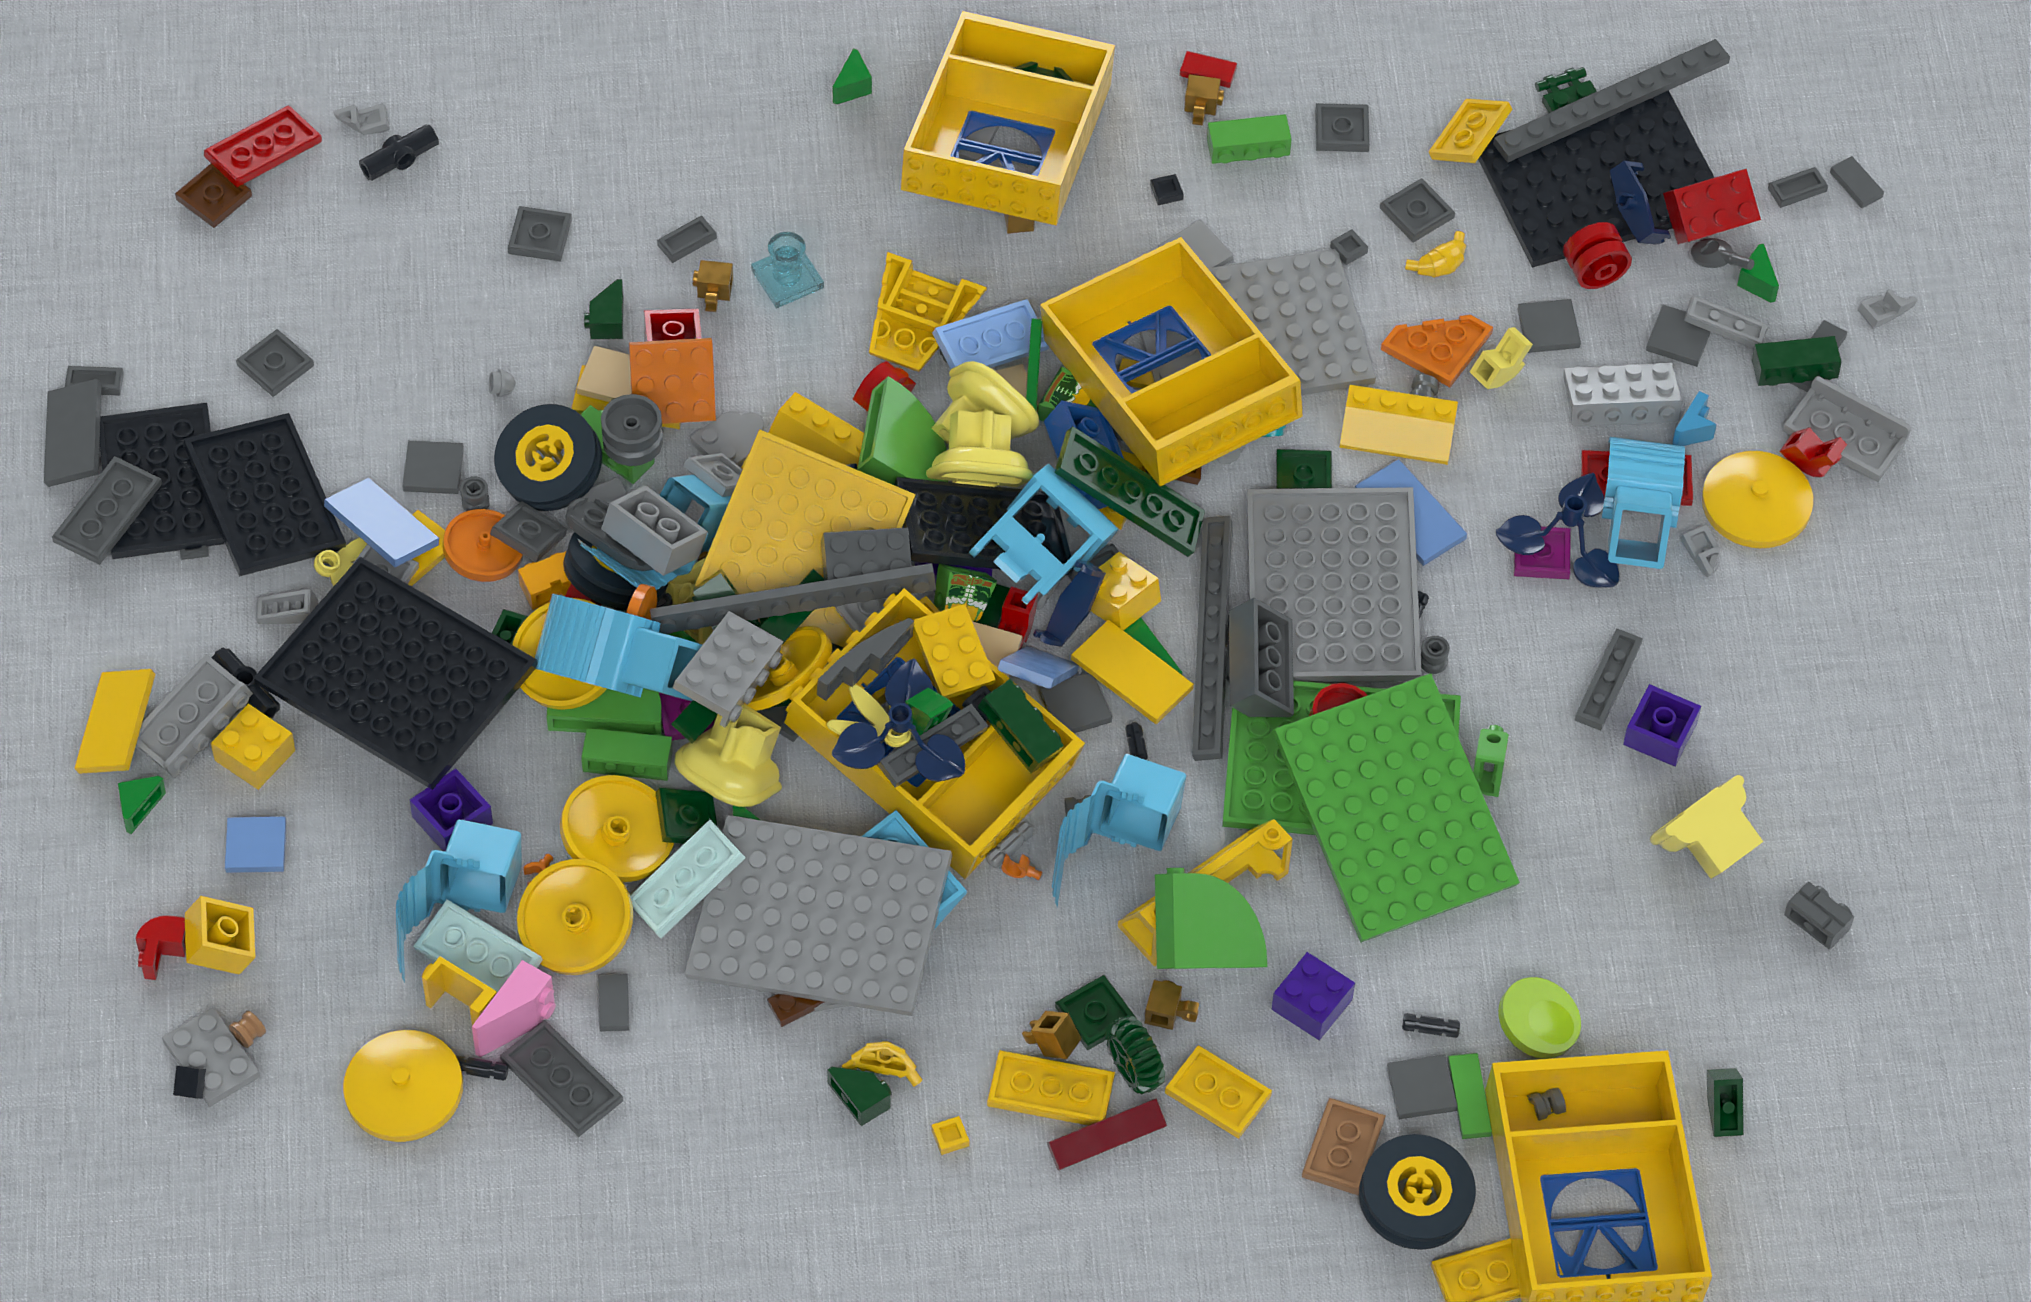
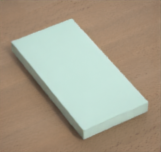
(685, 878)
(473, 946)

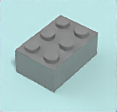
(654, 530)

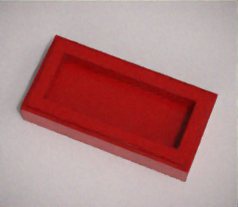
(1208, 66)

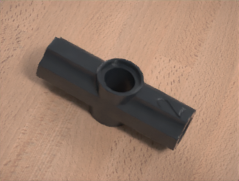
(398, 152)
(261, 698)

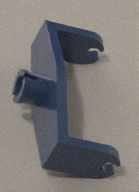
(1634, 203)
(1072, 605)

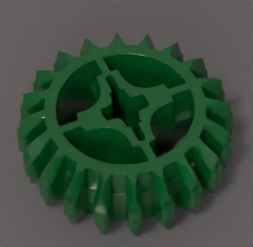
(1135, 1054)

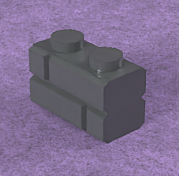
(1819, 915)

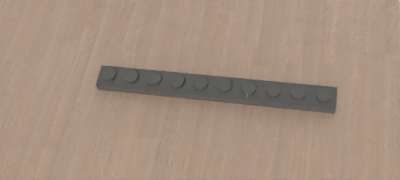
(1611, 100)
(795, 598)
(1212, 639)

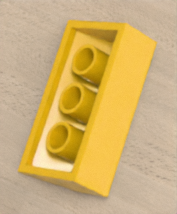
(1398, 424)
(817, 430)

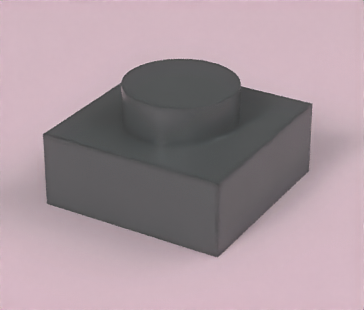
(1349, 246)

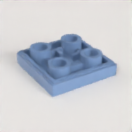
(255, 844)

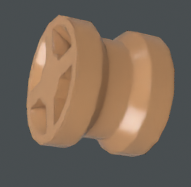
(247, 1029)

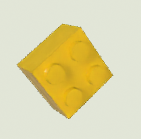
(1125, 592)
(253, 746)
(220, 935)

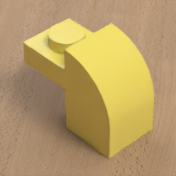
(1504, 362)

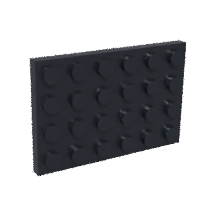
(263, 494)
(178, 511)
(953, 517)

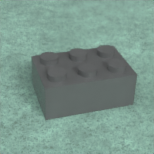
(864, 552)

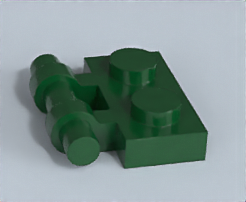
(1559, 98)

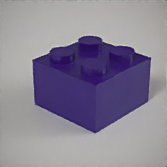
(1662, 725)
(445, 804)
(1313, 996)

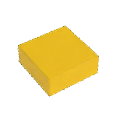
(950, 1135)

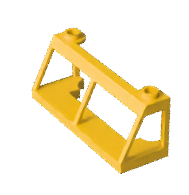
(1250, 851)

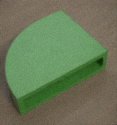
(898, 435)
(611, 711)
(1205, 924)

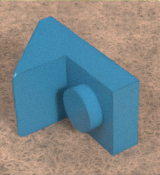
(1694, 425)

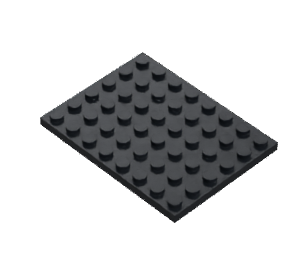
(1570, 181)
(396, 672)

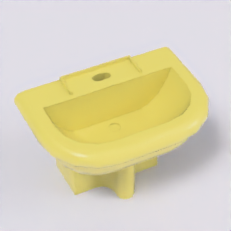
(980, 388)
(980, 452)
(734, 760)
(1712, 829)

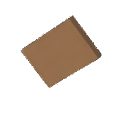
(1343, 1145)

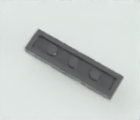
(1608, 679)
(960, 727)

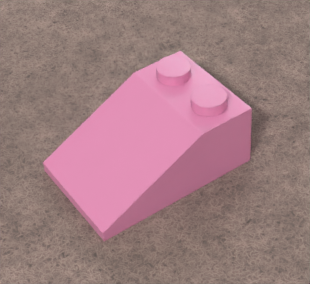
(515, 1009)

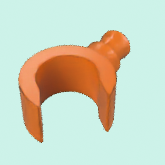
(537, 867)
(1020, 869)

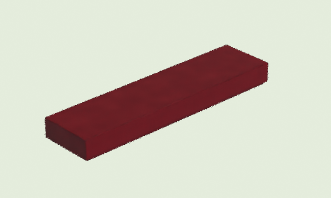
(1106, 1134)

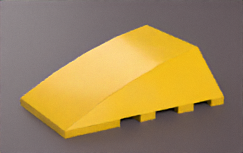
(911, 310)

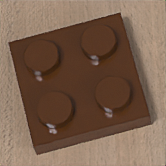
(212, 196)

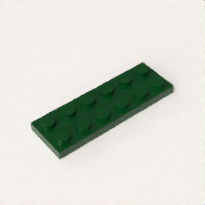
(1129, 491)

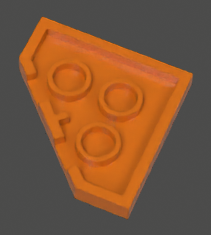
(1438, 345)

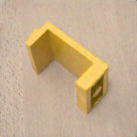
(448, 978)

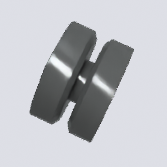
(632, 430)

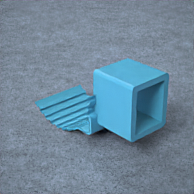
(1646, 480)
(679, 493)
(611, 648)
(1132, 809)
(472, 873)

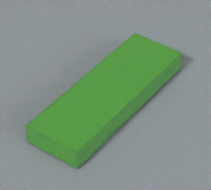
(1470, 1096)

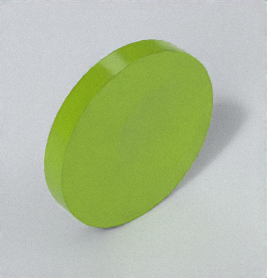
(1539, 1017)

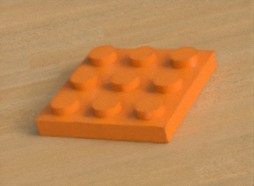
(675, 377)

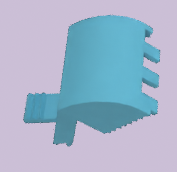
(1026, 554)

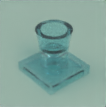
(787, 271)

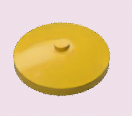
(1757, 499)
(801, 656)
(545, 687)
(616, 826)
(575, 916)
(403, 1085)

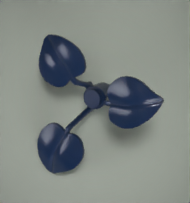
(1578, 500)
(861, 746)

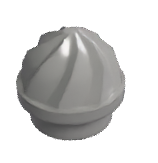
(501, 383)

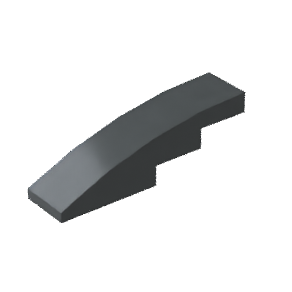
(870, 654)

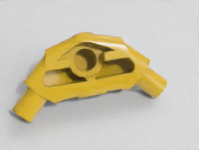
(1442, 259)
(884, 1059)

